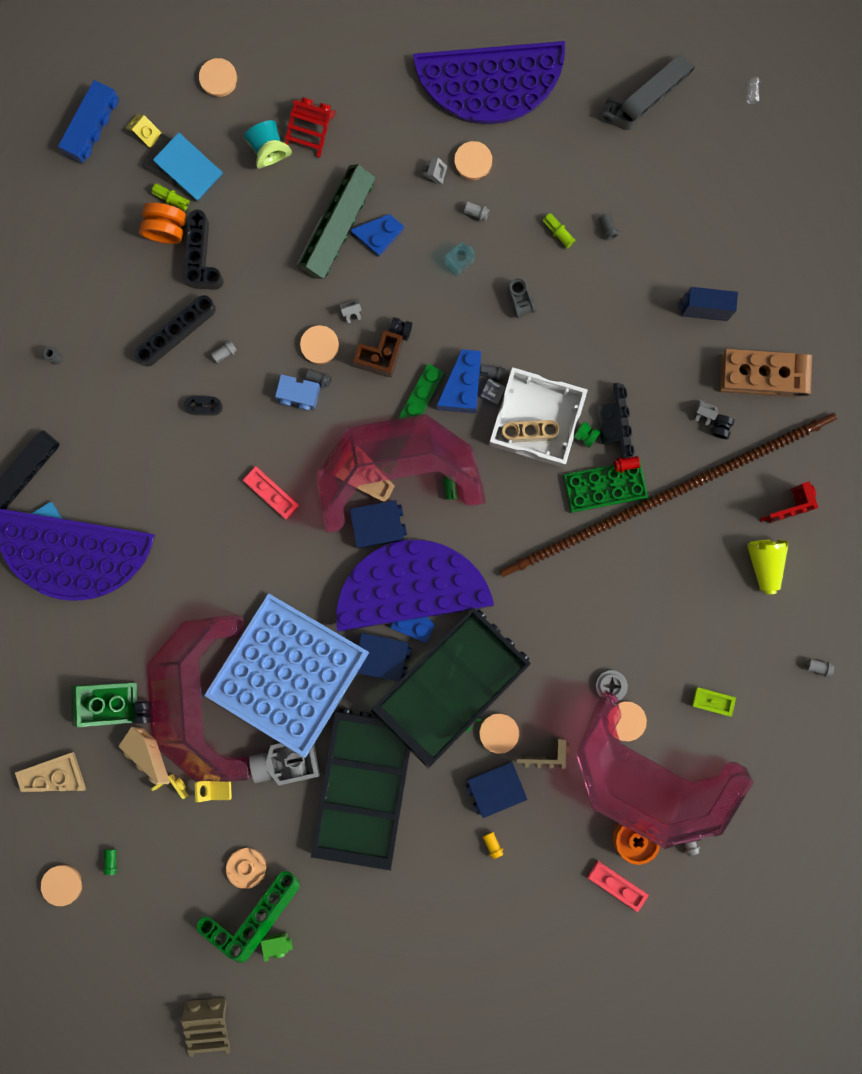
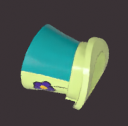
(266, 143)

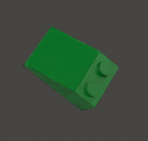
(102, 703)

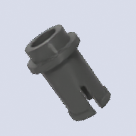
(608, 225)
(51, 355)
(492, 371)
(317, 377)

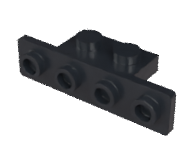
(615, 422)

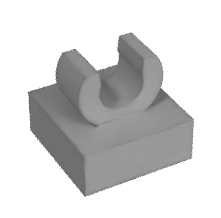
(436, 170)
(350, 308)
(493, 392)
(707, 410)

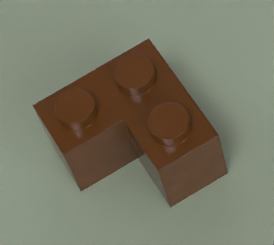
(382, 359)

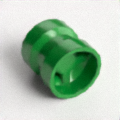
(586, 434)

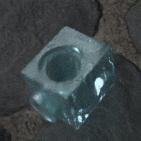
(456, 265)

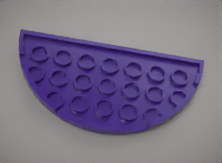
(491, 82)
(70, 556)
(410, 583)

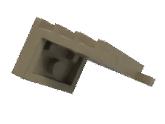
(561, 749)
(205, 1017)

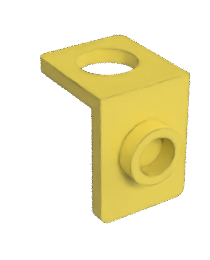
(144, 129)
(178, 785)
(213, 791)

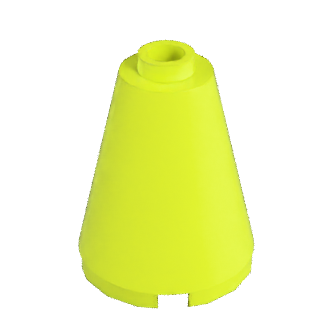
(768, 563)

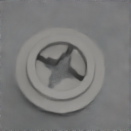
(617, 678)

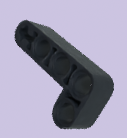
(200, 249)

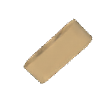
(538, 426)

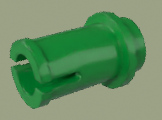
(450, 488)
(110, 862)

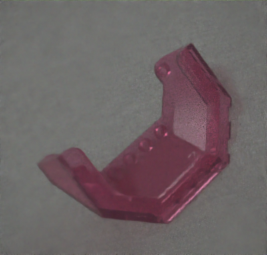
(392, 452)
(178, 702)
(647, 794)

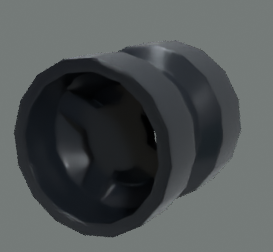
(401, 328)
(722, 427)
(141, 707)

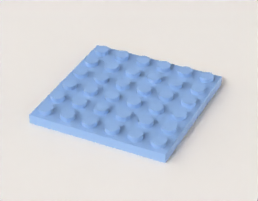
(286, 675)

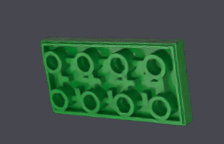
(603, 487)

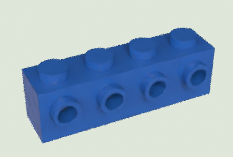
(88, 122)

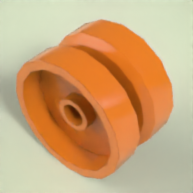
(162, 223)
(634, 853)

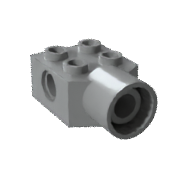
(283, 765)

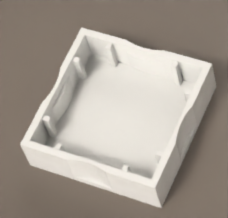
(536, 399)

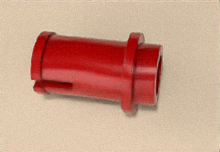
(626, 464)

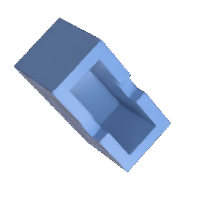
(296, 393)

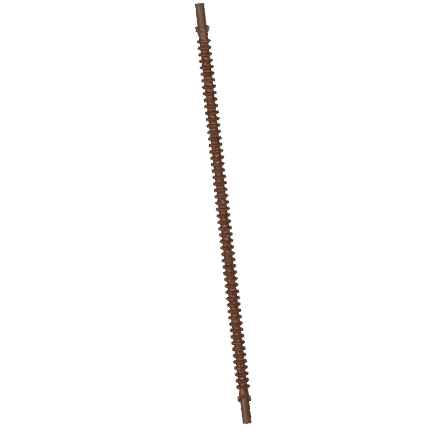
(815, 425)

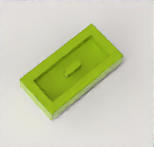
(713, 701)

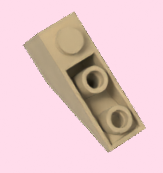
(144, 751)

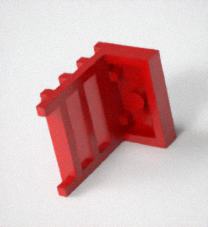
(313, 113)
(805, 501)

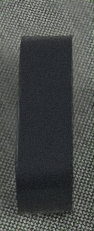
(203, 400)

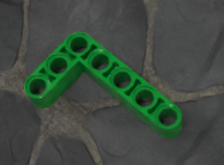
(252, 922)

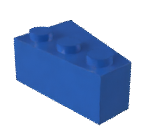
(462, 385)

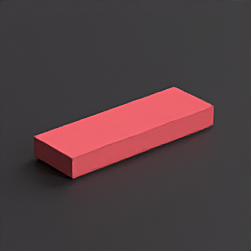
(270, 493)
(617, 886)

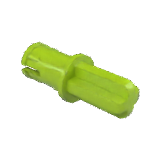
(170, 197)
(558, 230)

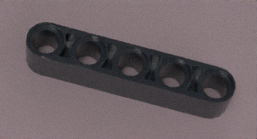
(179, 321)
(26, 467)

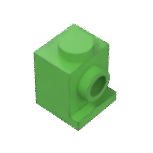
(276, 946)

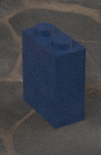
(708, 303)
(378, 524)
(385, 657)
(496, 789)

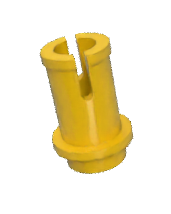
(492, 845)

